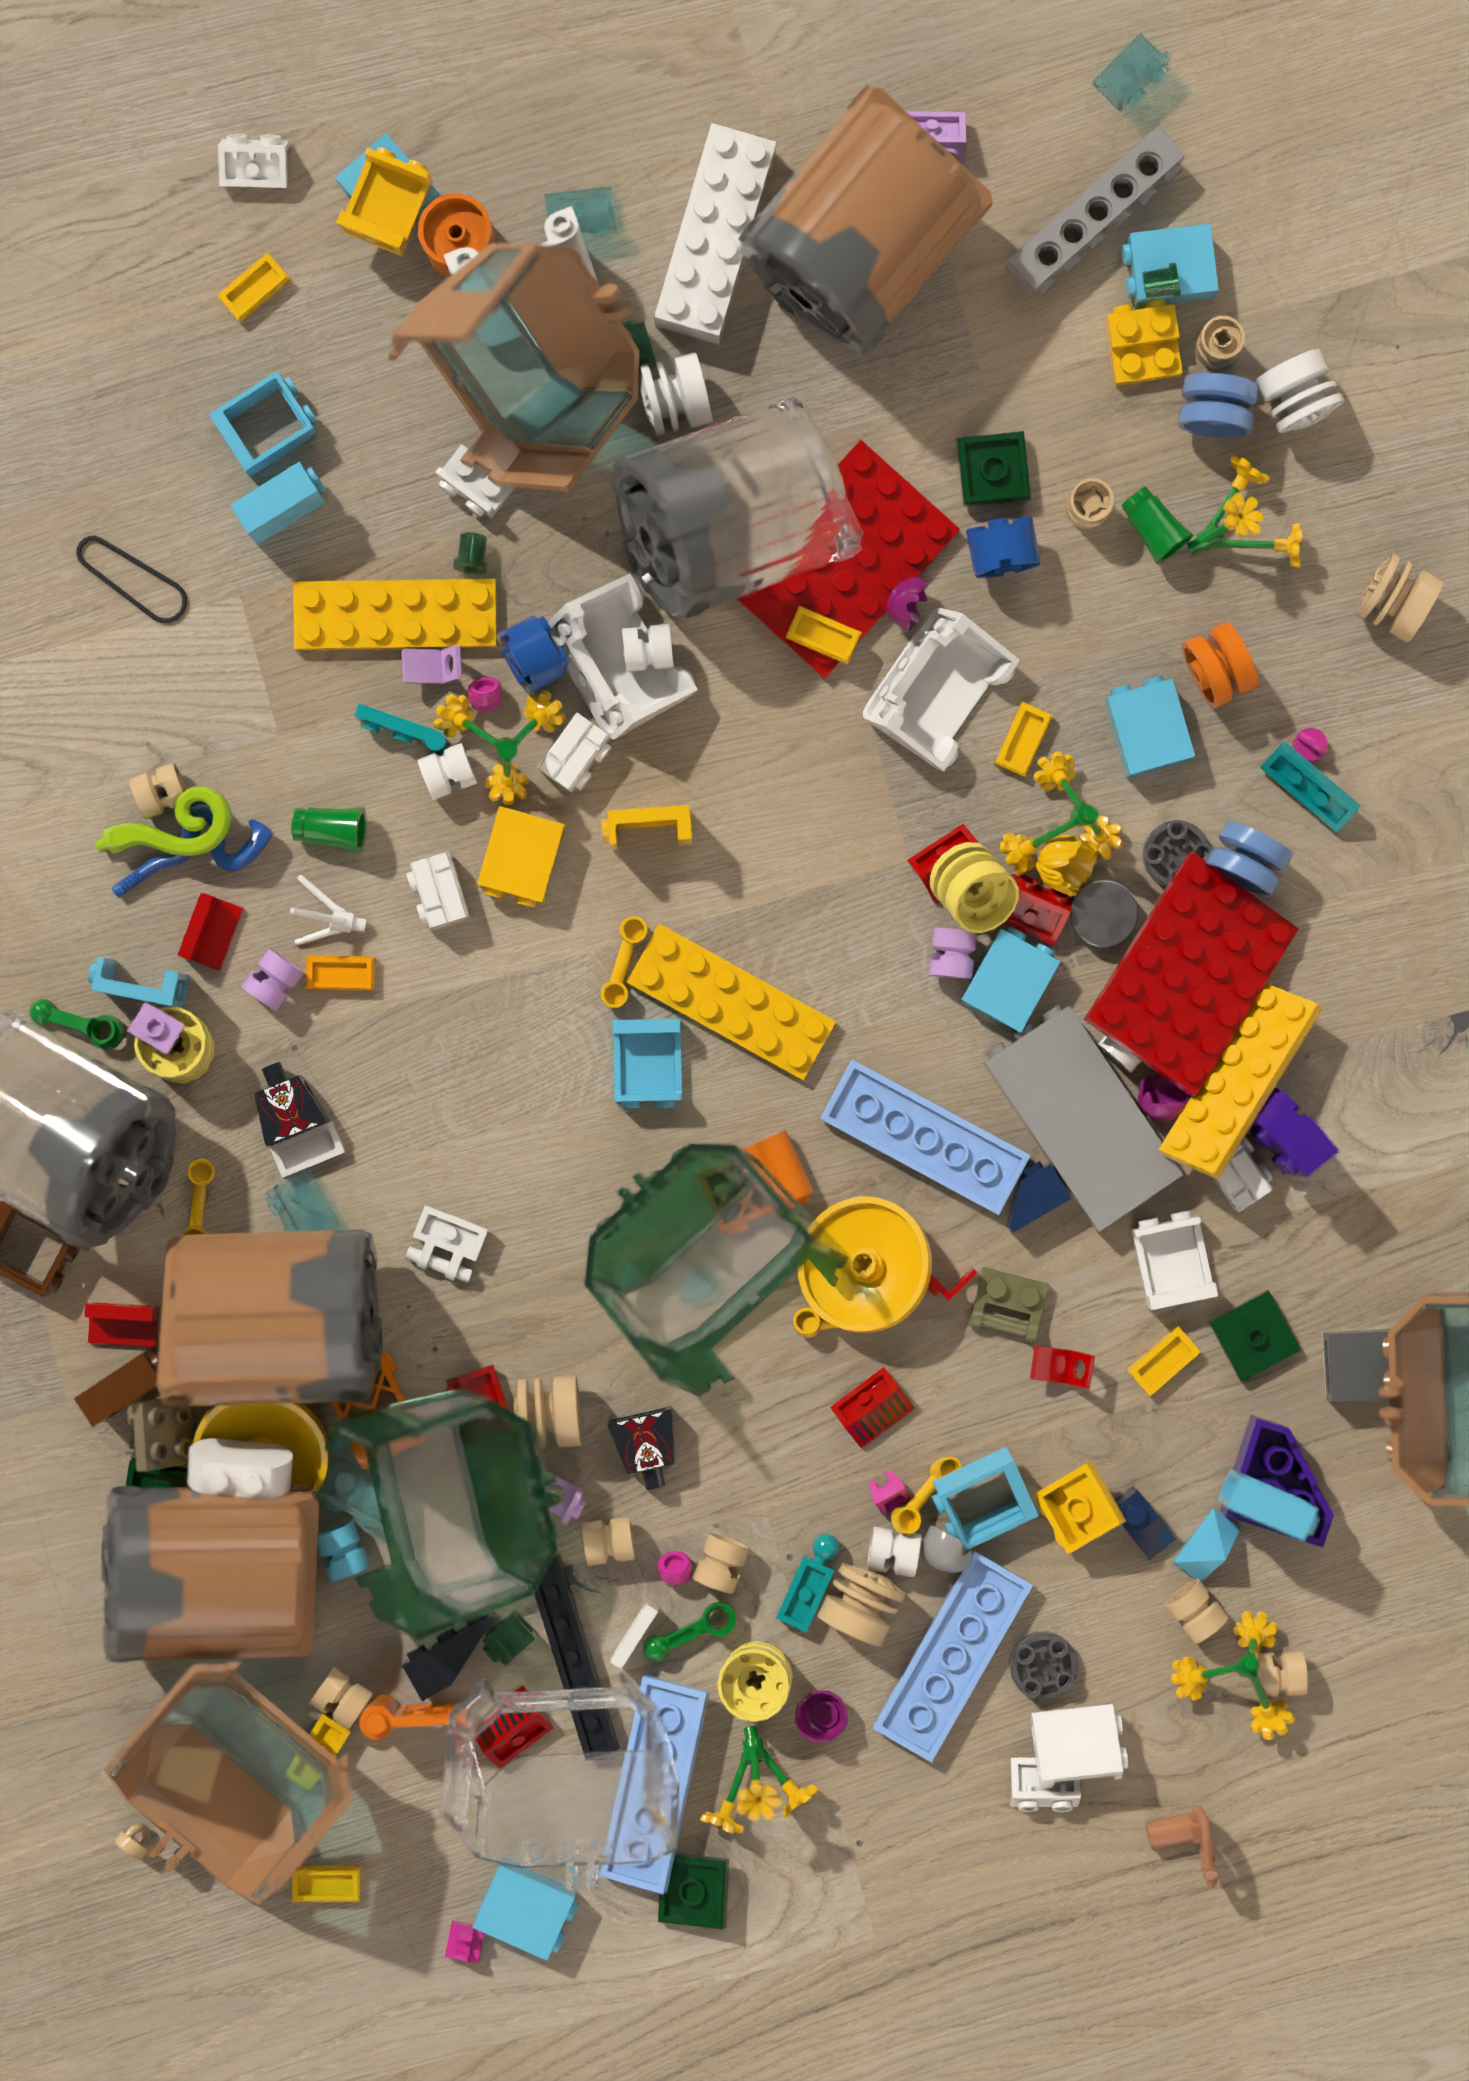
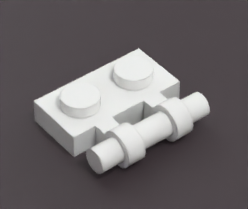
(451, 1234)

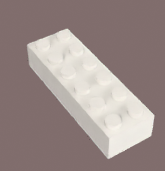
(707, 248)

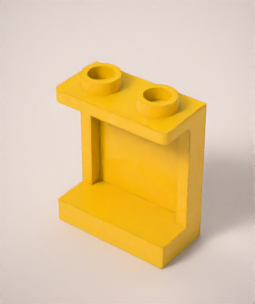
(386, 201)
(645, 818)
(520, 856)

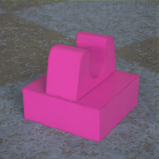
(890, 1495)
(464, 1942)

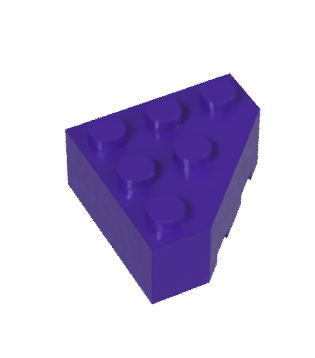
(1293, 1139)
(1274, 1458)

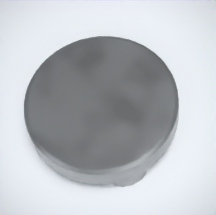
(1168, 847)
(1104, 914)
(1043, 1666)

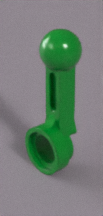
(45, 1012)
(658, 1647)

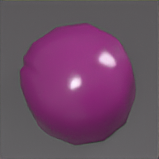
(903, 602)
(1161, 1098)
(821, 1716)

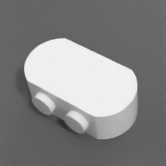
(240, 1468)

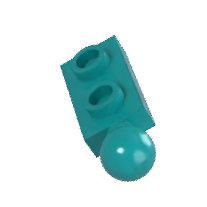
(809, 1584)

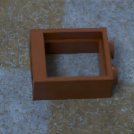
(54, 1276)
(120, 1388)

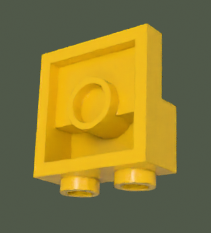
(1143, 343)
(1079, 1508)

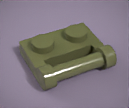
(1011, 1293)

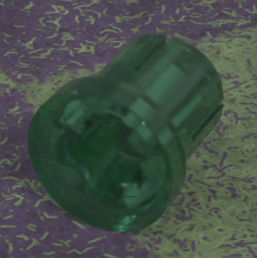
(1161, 282)
(471, 554)

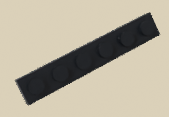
(573, 1656)

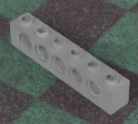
(1153, 149)

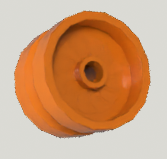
(453, 217)
(1220, 664)

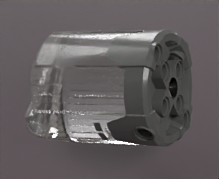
(733, 509)
(73, 1133)

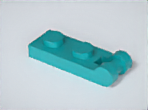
(403, 729)

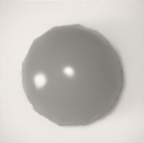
(944, 1551)

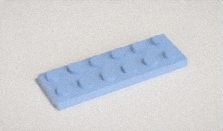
(925, 1137)
(952, 1656)
(683, 1715)

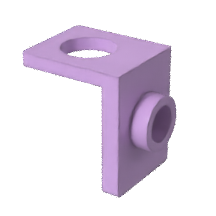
(431, 666)
(156, 1028)
(572, 1504)

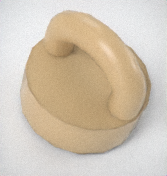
(131, 1845)

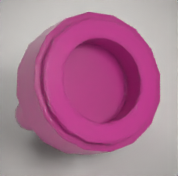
(485, 694)
(1310, 744)
(675, 1568)

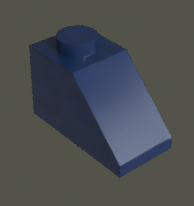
(1036, 1195)
(1143, 1523)

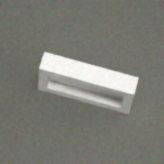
(307, 1149)
(634, 1634)

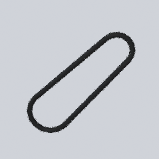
(122, 592)

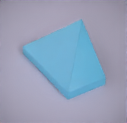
(1207, 1546)

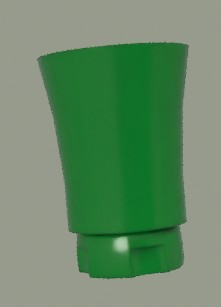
(1155, 525)
(330, 827)

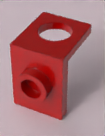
(936, 1287)
(1061, 1366)

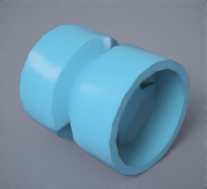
(341, 1552)

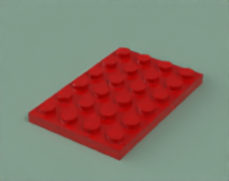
(898, 543)
(1191, 974)

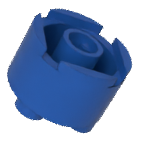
(1003, 547)
(532, 653)

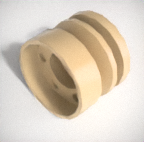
(1399, 597)
(552, 1411)
(862, 1602)

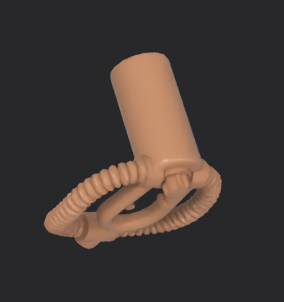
(1186, 1828)

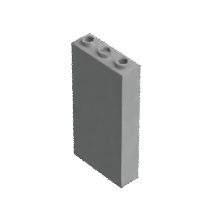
(1081, 1117)

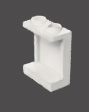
(1173, 1261)
(1077, 1744)

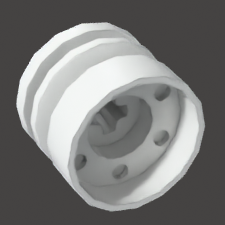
(1300, 391)
(675, 394)

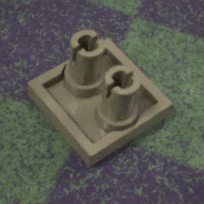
(160, 1434)

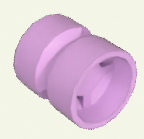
(952, 953)
(272, 979)

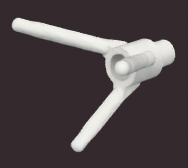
(339, 920)

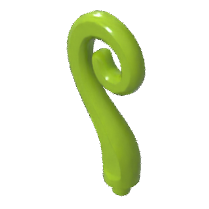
(131, 834)

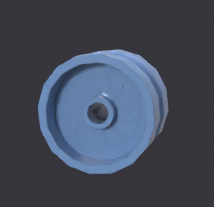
(1218, 405)
(1250, 858)

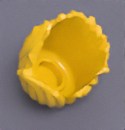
(1066, 863)

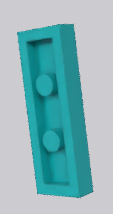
(1310, 786)

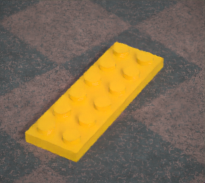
(395, 614)
(731, 1002)
(1240, 1081)

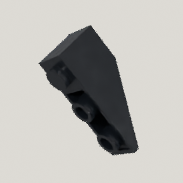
(439, 1665)

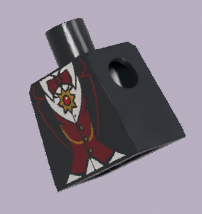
(287, 1106)
(645, 1443)

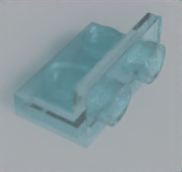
(1131, 72)
(591, 207)
(302, 1204)
(352, 1491)

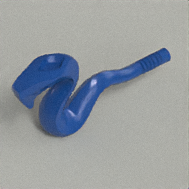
(230, 862)

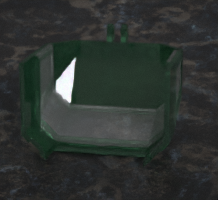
(699, 1256)
(456, 1508)

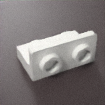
(253, 161)
(472, 484)
(1028, 1795)

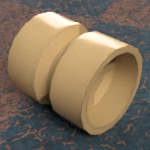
(1219, 342)
(1089, 503)
(148, 795)
(608, 1541)
(721, 1563)
(1193, 1607)
(1283, 1673)
(341, 1698)

